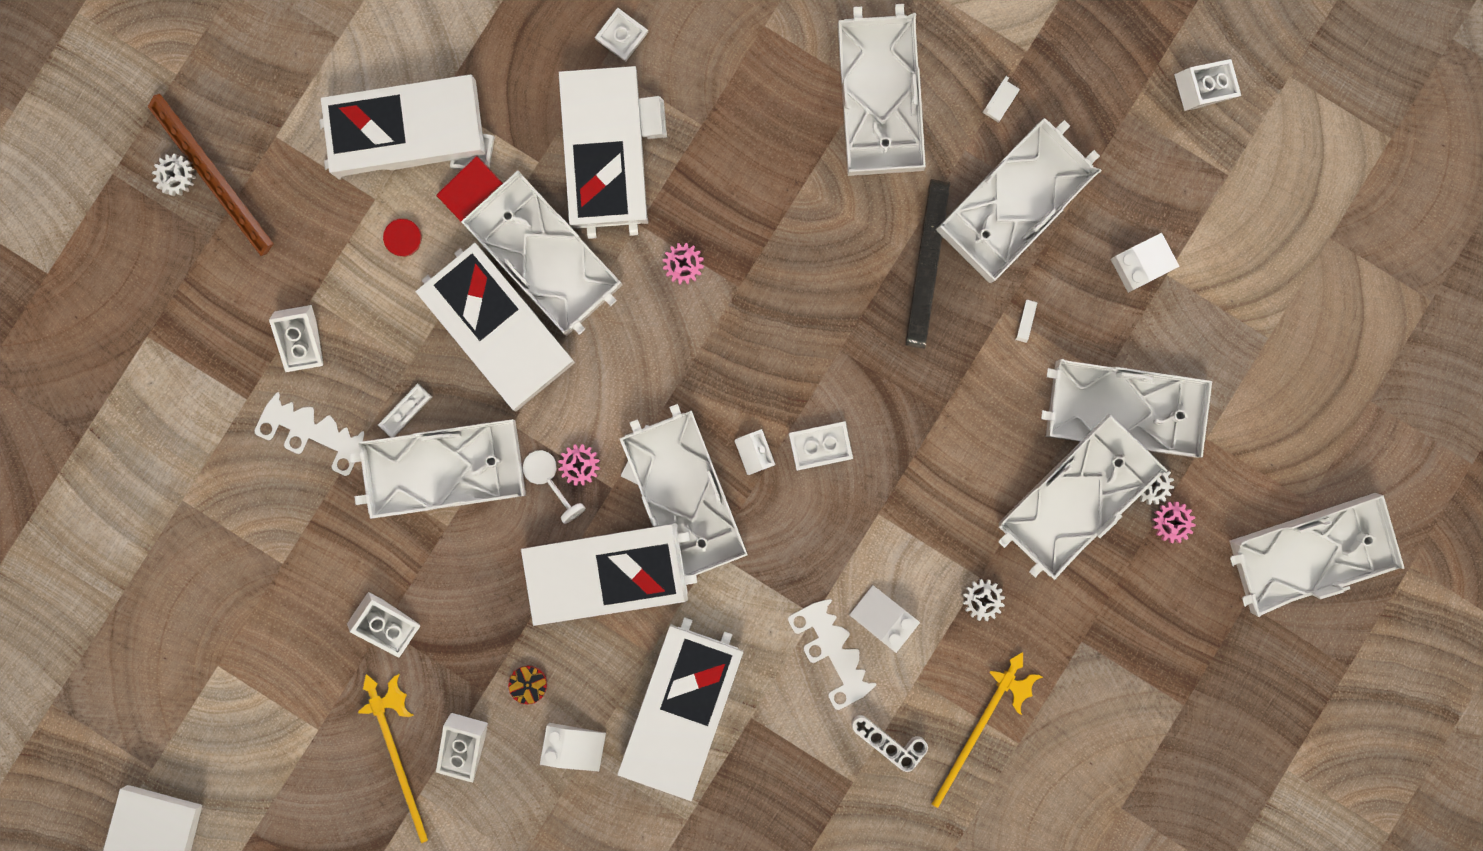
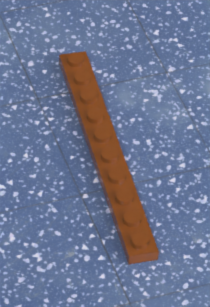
(210, 175)

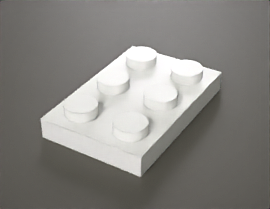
(820, 446)

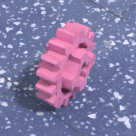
(689, 252)
(571, 466)
(1174, 514)

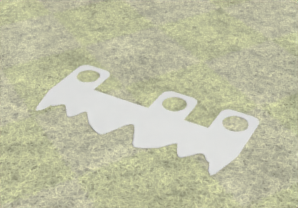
(302, 425)
(831, 641)

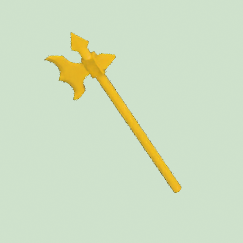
(1021, 690)
(395, 700)

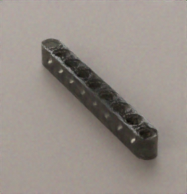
(927, 264)

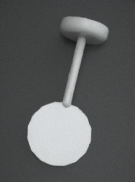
(540, 468)

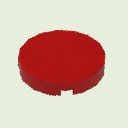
(402, 237)

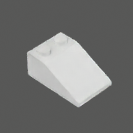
(1207, 84)
(1144, 262)
(297, 338)
(884, 618)
(382, 625)
(461, 747)
(572, 748)

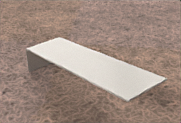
(1026, 321)

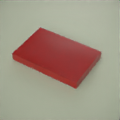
(469, 188)

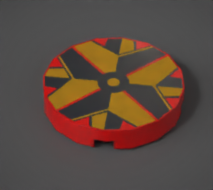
(527, 685)

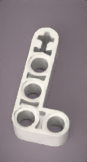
(886, 740)

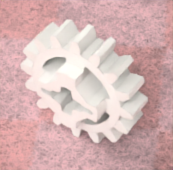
(165, 177)
(1150, 493)
(981, 609)

